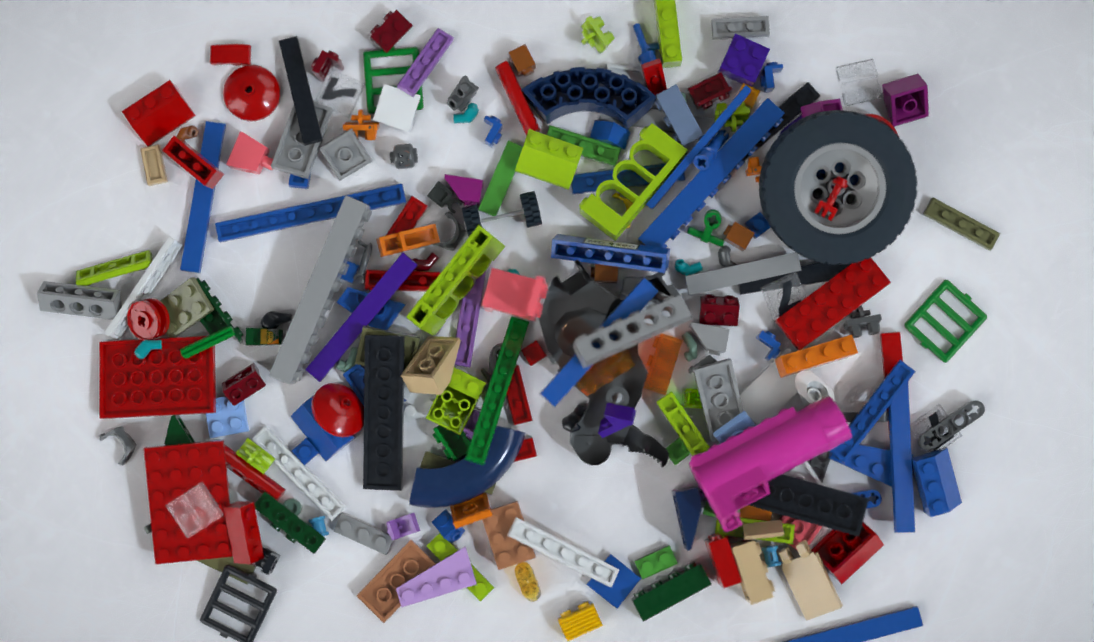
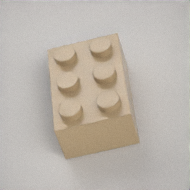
(752, 571)

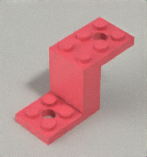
(515, 294)

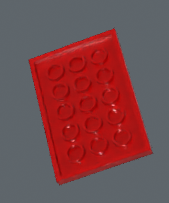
(158, 383)
(169, 474)

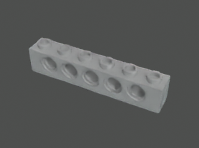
(589, 355)

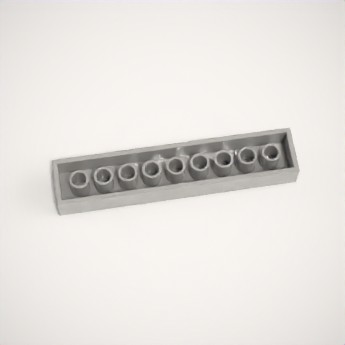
(320, 290)

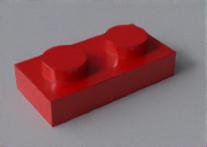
(654, 76)

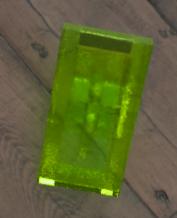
(691, 398)

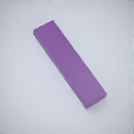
(425, 62)

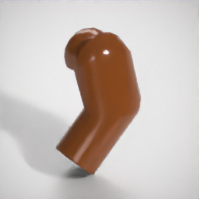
(188, 132)

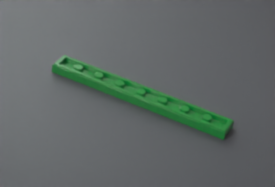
(497, 391)

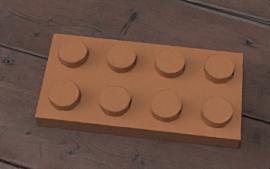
(381, 592)

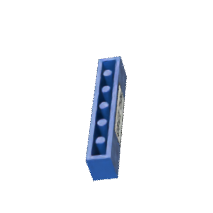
(610, 253)

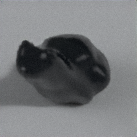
(273, 319)
(570, 421)

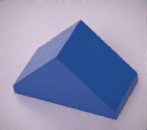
(610, 133)

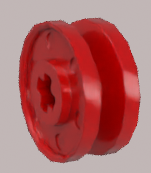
(148, 319)

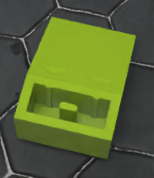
(457, 401)

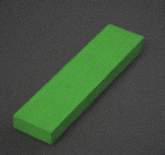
(592, 148)
(501, 179)

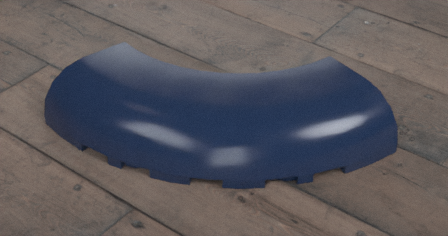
(590, 91)
(465, 478)

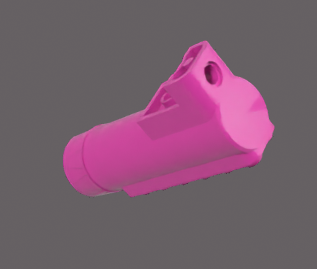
(742, 465)

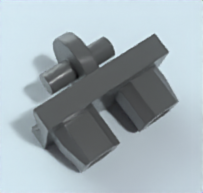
(462, 94)
(871, 322)

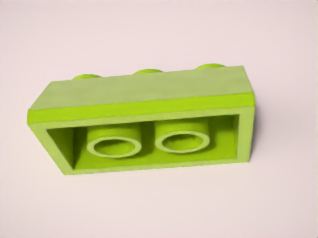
(549, 159)

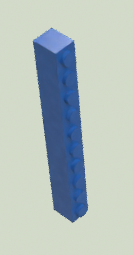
(707, 181)

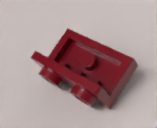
(390, 31)
(324, 62)
(709, 91)
(719, 310)

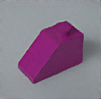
(466, 189)

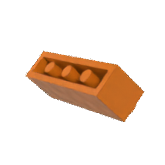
(816, 356)

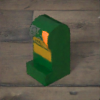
(264, 337)

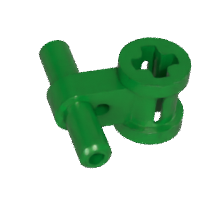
(705, 236)

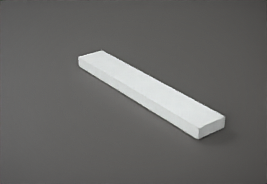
(144, 286)
(299, 473)
(563, 552)

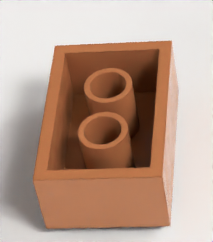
(504, 548)

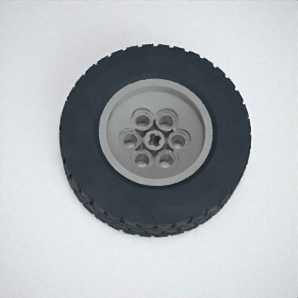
(882, 193)

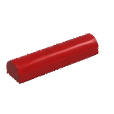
(517, 97)
(415, 282)
(252, 476)

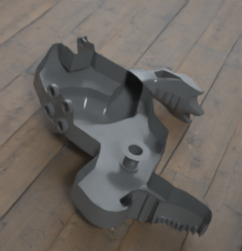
(578, 309)

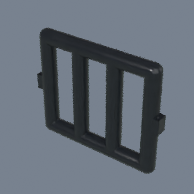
(262, 606)

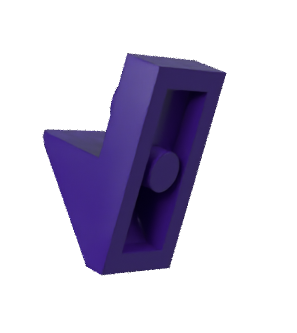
(615, 419)

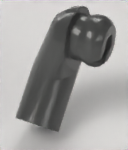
(724, 257)

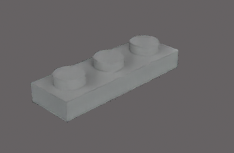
(744, 26)
(363, 533)

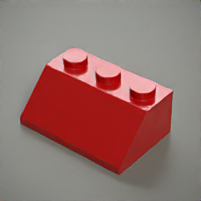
(158, 113)
(846, 553)

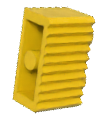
(579, 621)

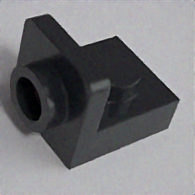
(268, 562)

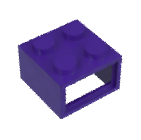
(743, 60)

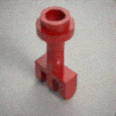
(840, 183)

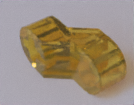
(530, 590)

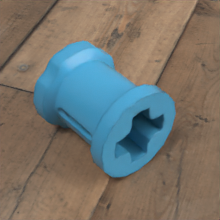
(319, 525)
(773, 549)

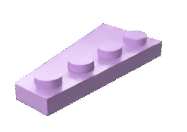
(442, 578)

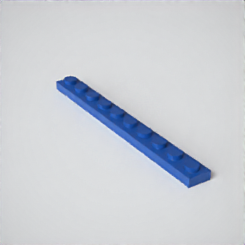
(305, 213)

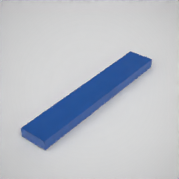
(590, 181)
(874, 409)

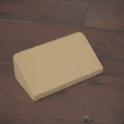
(763, 530)

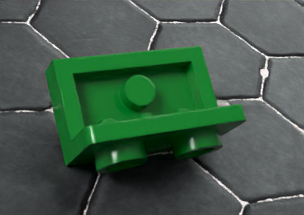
(455, 444)

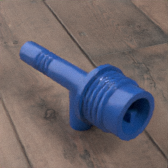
(648, 50)

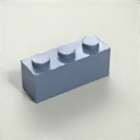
(678, 115)

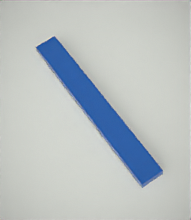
(738, 100)
(202, 201)
(573, 369)
(901, 463)
(869, 628)

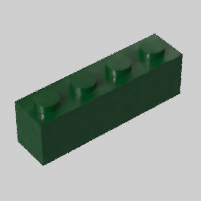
(671, 591)

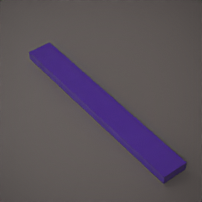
(361, 317)

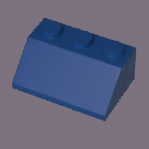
(323, 441)
(936, 482)

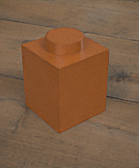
(522, 61)
(738, 236)
(604, 273)

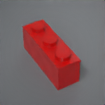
(193, 162)
(243, 532)

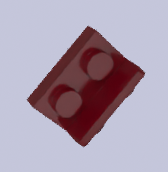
(243, 384)

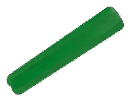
(207, 342)

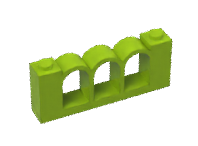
(659, 144)
(455, 281)

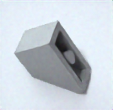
(711, 337)

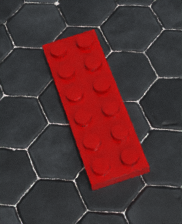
(832, 302)

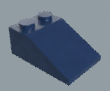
(688, 511)

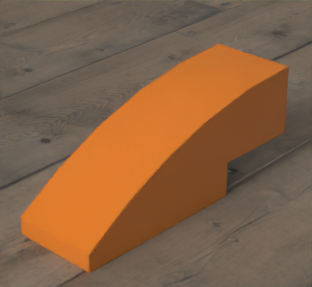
(407, 240)

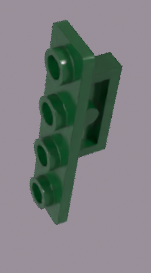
(217, 318)
(284, 519)

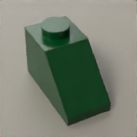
(177, 432)

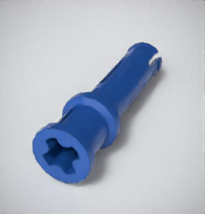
(709, 153)

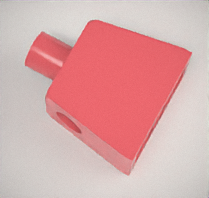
(249, 155)

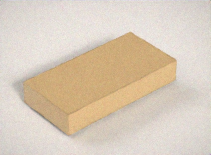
(154, 165)

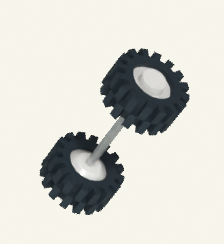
(530, 209)

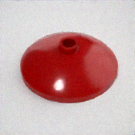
(260, 101)
(338, 410)

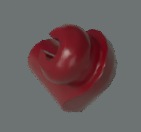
(426, 264)

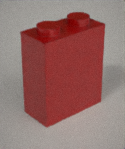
(722, 560)

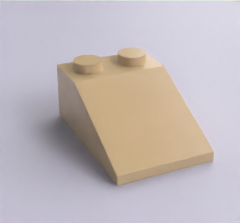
(432, 365)

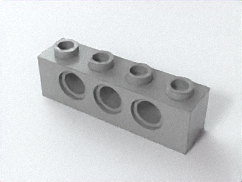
(79, 300)

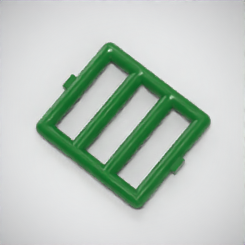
(369, 73)
(956, 343)

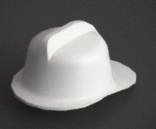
(811, 387)

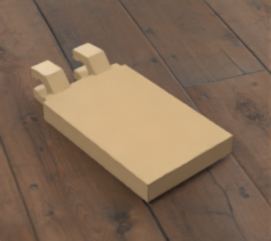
(809, 581)

